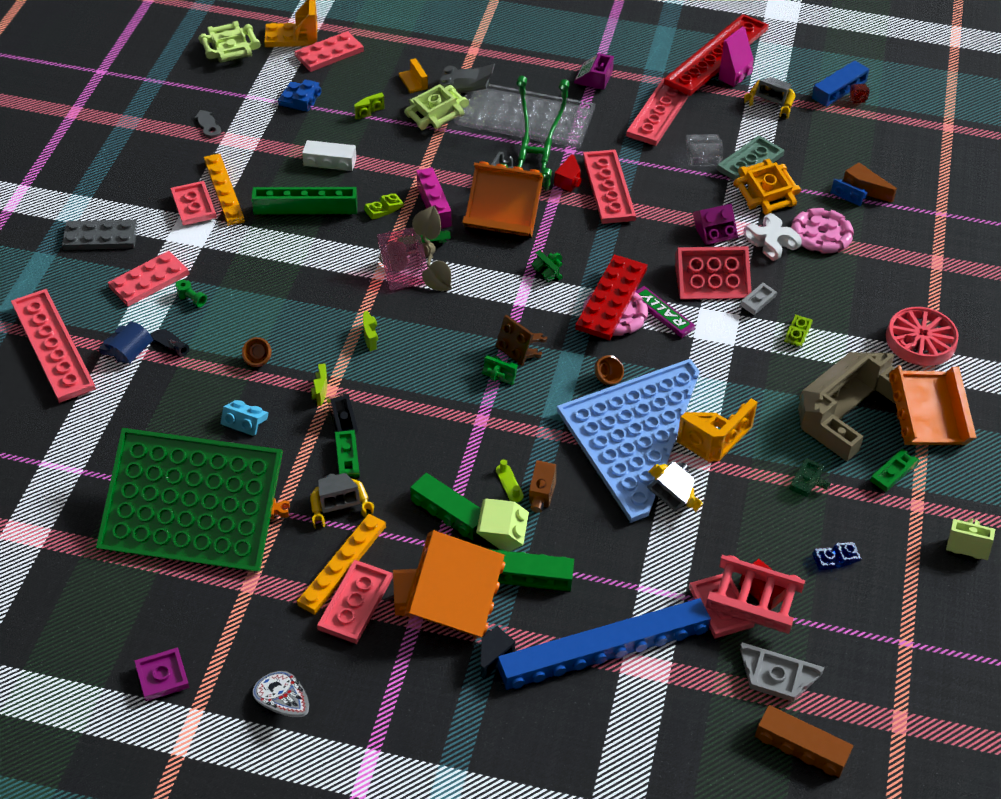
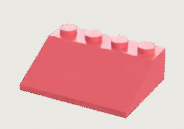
(713, 272)

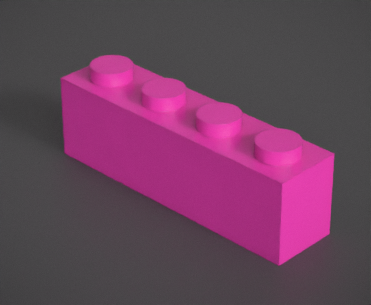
(433, 195)

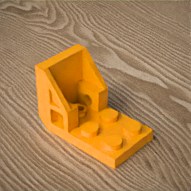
(294, 34)
(699, 431)

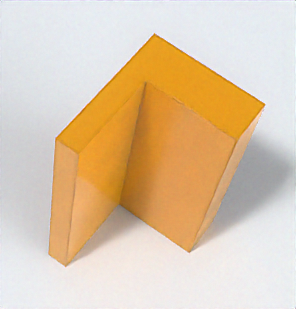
(415, 78)

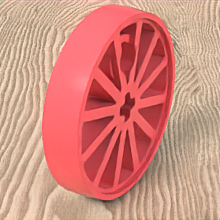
(920, 337)

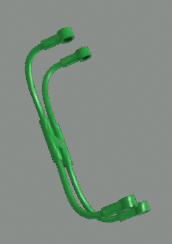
(546, 172)

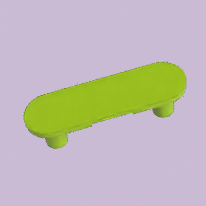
(509, 482)

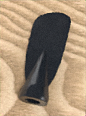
(170, 341)

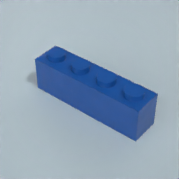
(839, 83)

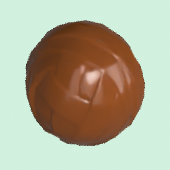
(256, 352)
(609, 370)

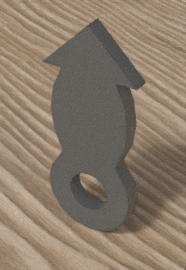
(208, 123)

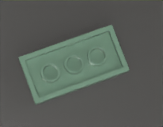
(750, 154)

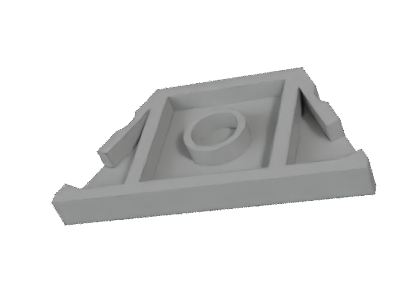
(778, 673)

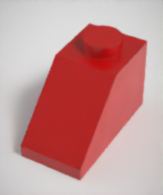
(568, 174)

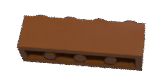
(804, 741)

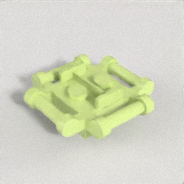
(229, 44)
(436, 106)

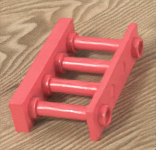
(756, 614)

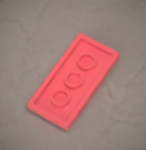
(329, 51)
(148, 278)
(355, 601)

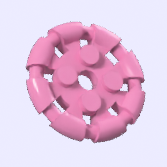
(832, 240)
(627, 323)

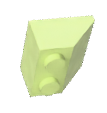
(503, 523)

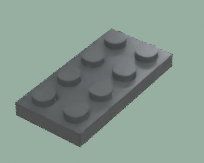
(100, 234)

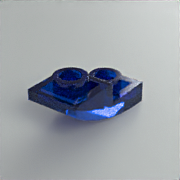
(838, 556)

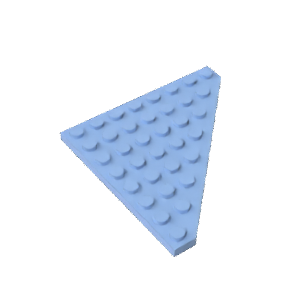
(631, 430)

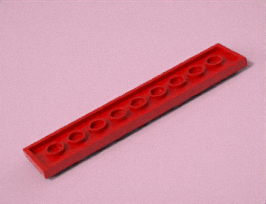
(707, 60)

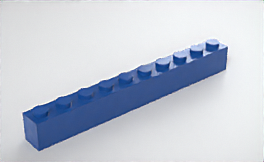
(603, 643)

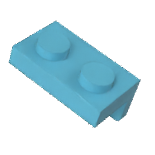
(243, 417)

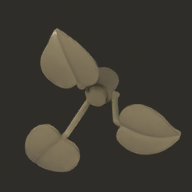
(437, 274)

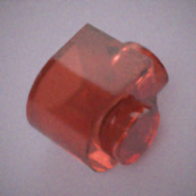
(859, 93)

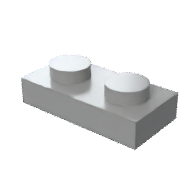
(758, 298)

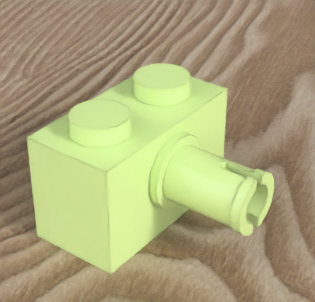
(970, 539)

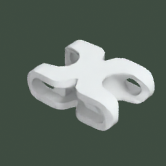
(772, 236)

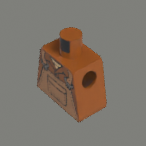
(542, 485)

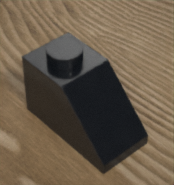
(342, 412)
(494, 644)

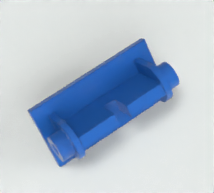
(848, 192)

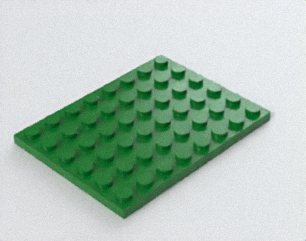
(190, 499)

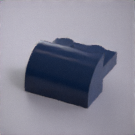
(126, 342)

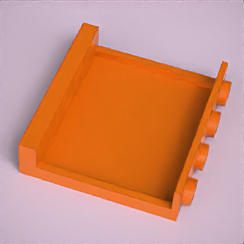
(503, 199)
(932, 407)
(455, 584)

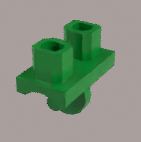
(551, 264)
(499, 370)

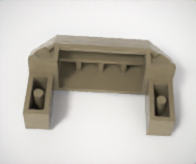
(839, 392)

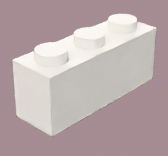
(329, 155)

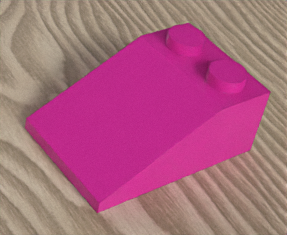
(736, 58)

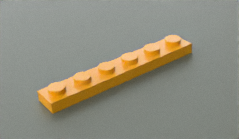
(224, 189)
(338, 566)

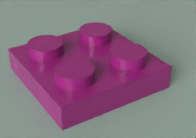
(161, 674)

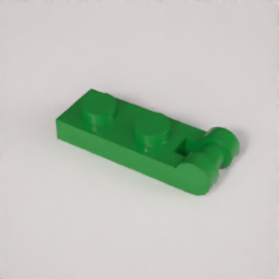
(347, 453)
(894, 470)

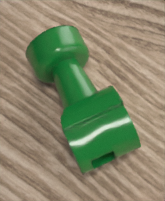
(185, 290)

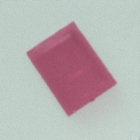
(402, 258)

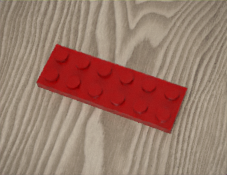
(611, 297)

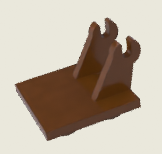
(515, 341)

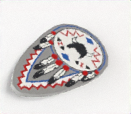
(282, 694)

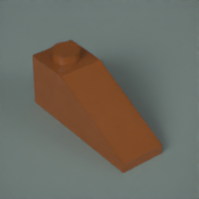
(874, 185)

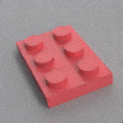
(193, 203)
(720, 623)

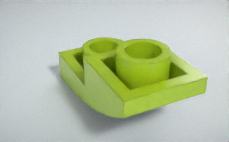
(369, 104)
(386, 205)
(798, 331)
(370, 334)
(320, 385)

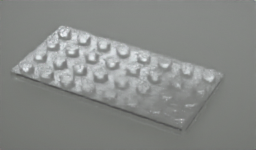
(501, 111)

